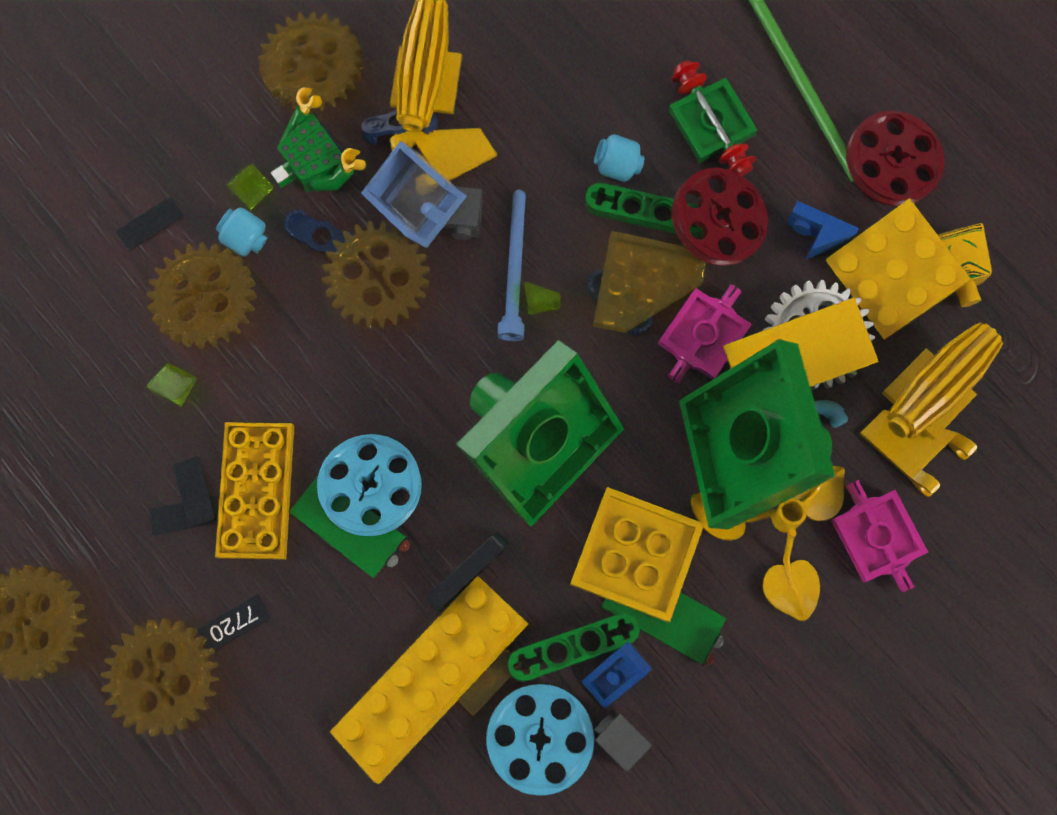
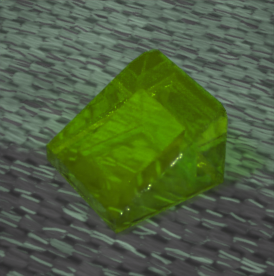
(250, 186)
(540, 299)
(172, 384)

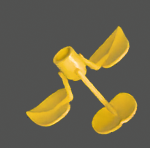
(792, 586)

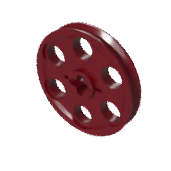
(886, 166)
(725, 229)

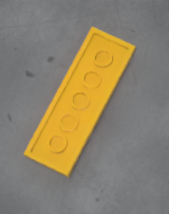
(428, 679)

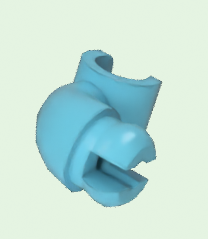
(832, 411)

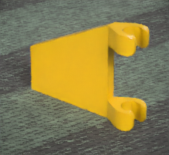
(450, 150)
(914, 453)

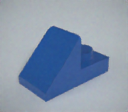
(829, 231)
(616, 674)

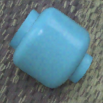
(618, 158)
(241, 231)

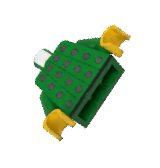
(312, 151)

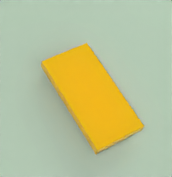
(829, 341)
(255, 491)

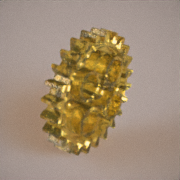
(311, 59)
(197, 268)
(351, 292)
(58, 621)
(131, 693)

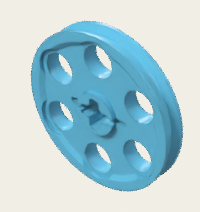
(375, 498)
(523, 748)

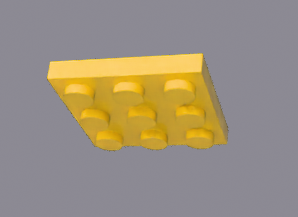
(898, 269)
(637, 554)

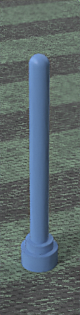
(511, 326)

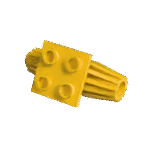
(424, 70)
(941, 385)

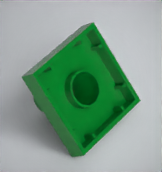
(539, 431)
(756, 436)

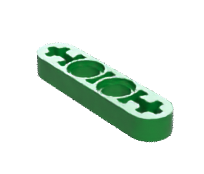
(644, 217)
(574, 650)

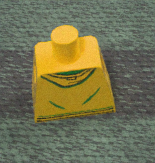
(972, 253)

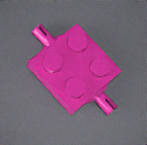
(701, 331)
(879, 536)

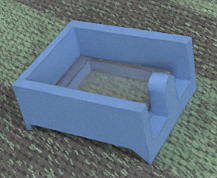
(413, 195)

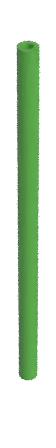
(802, 82)

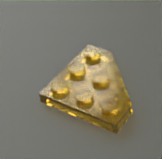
(642, 279)

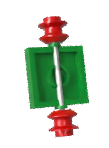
(712, 119)

